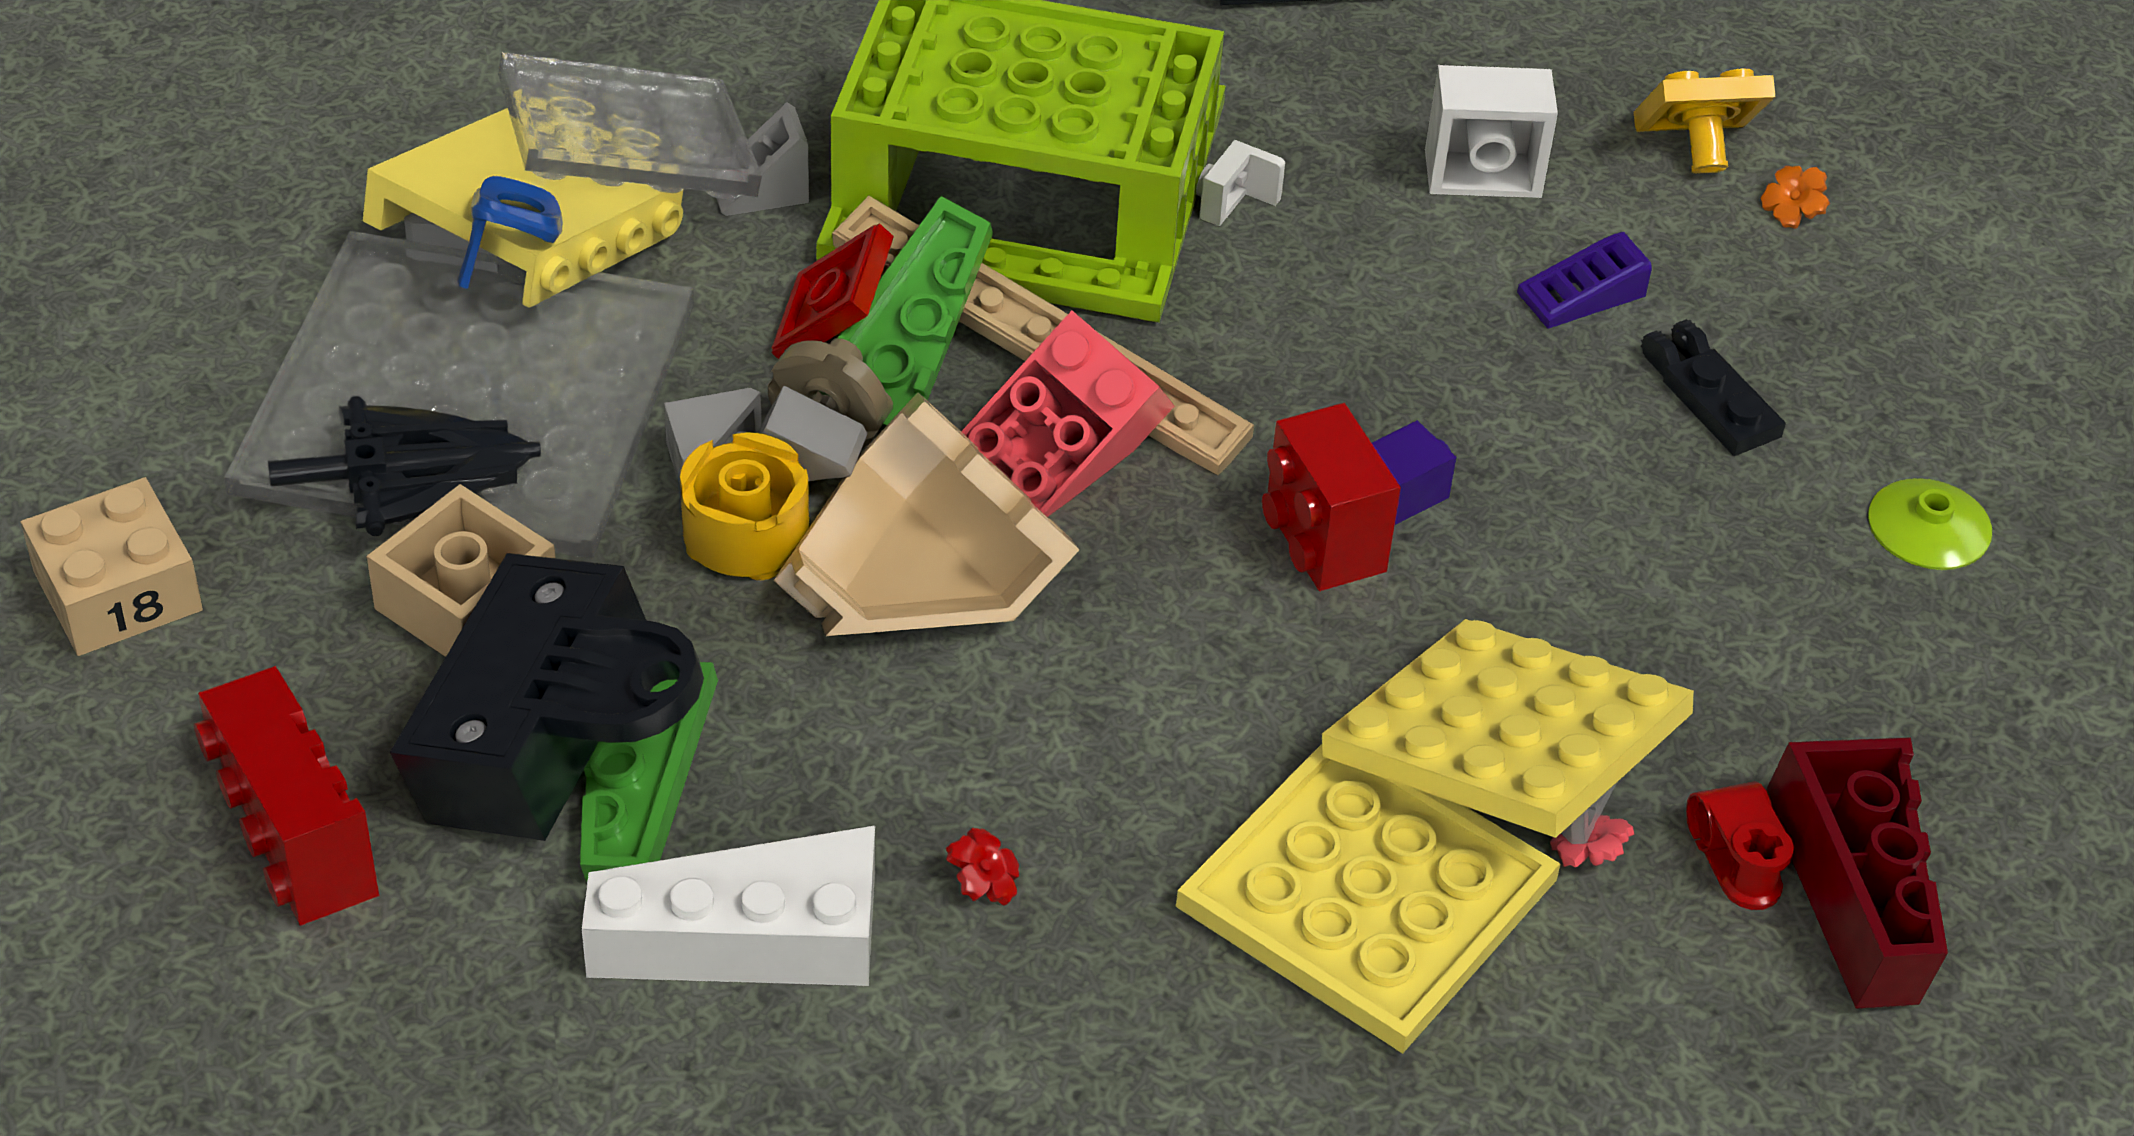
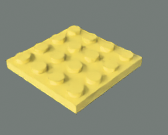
(1509, 726)
(1368, 893)

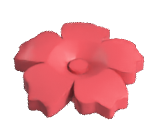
(1602, 844)

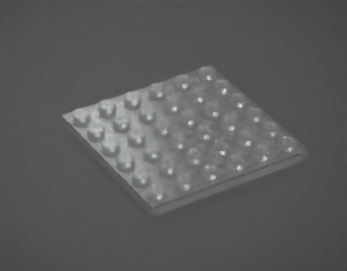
(405, 335)

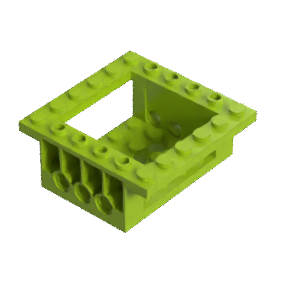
(1042, 94)

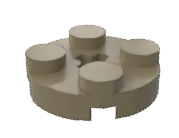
(839, 373)

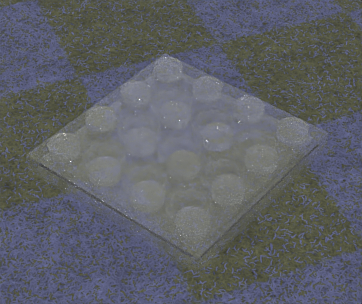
(627, 126)

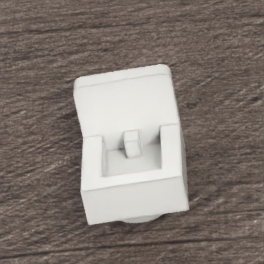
(1237, 173)

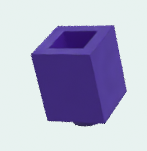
(1419, 465)

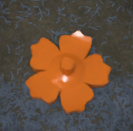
(1796, 194)

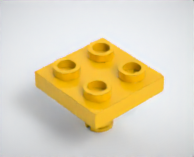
(1705, 109)

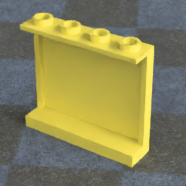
(598, 220)

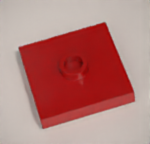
(834, 290)

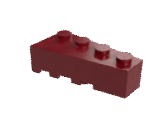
(1864, 863)

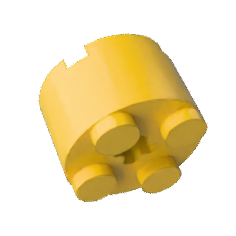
(744, 505)

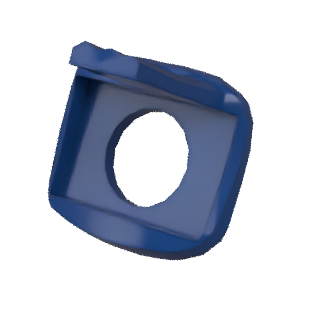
(487, 207)

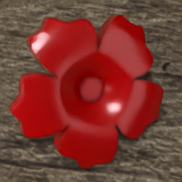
(984, 866)

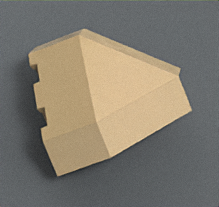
(923, 537)

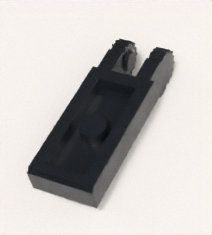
(1712, 389)

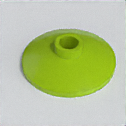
(1930, 524)

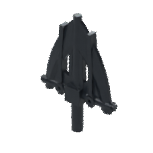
(381, 461)

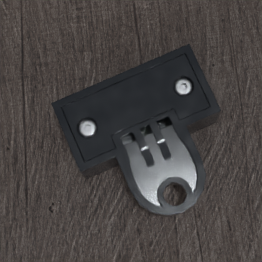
(532, 688)

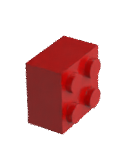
(1331, 497)

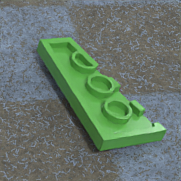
(921, 302)
(638, 788)

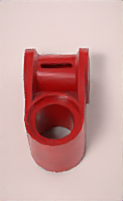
(1741, 842)

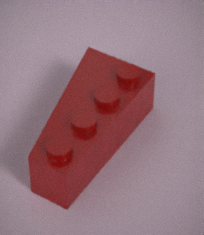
(289, 796)

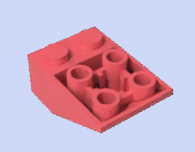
(1067, 415)

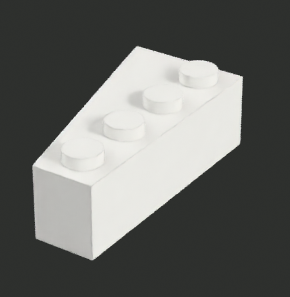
(738, 914)

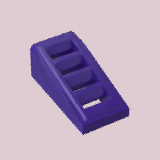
(1614, 259)

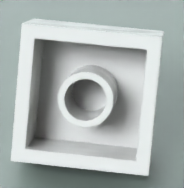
(1490, 131)

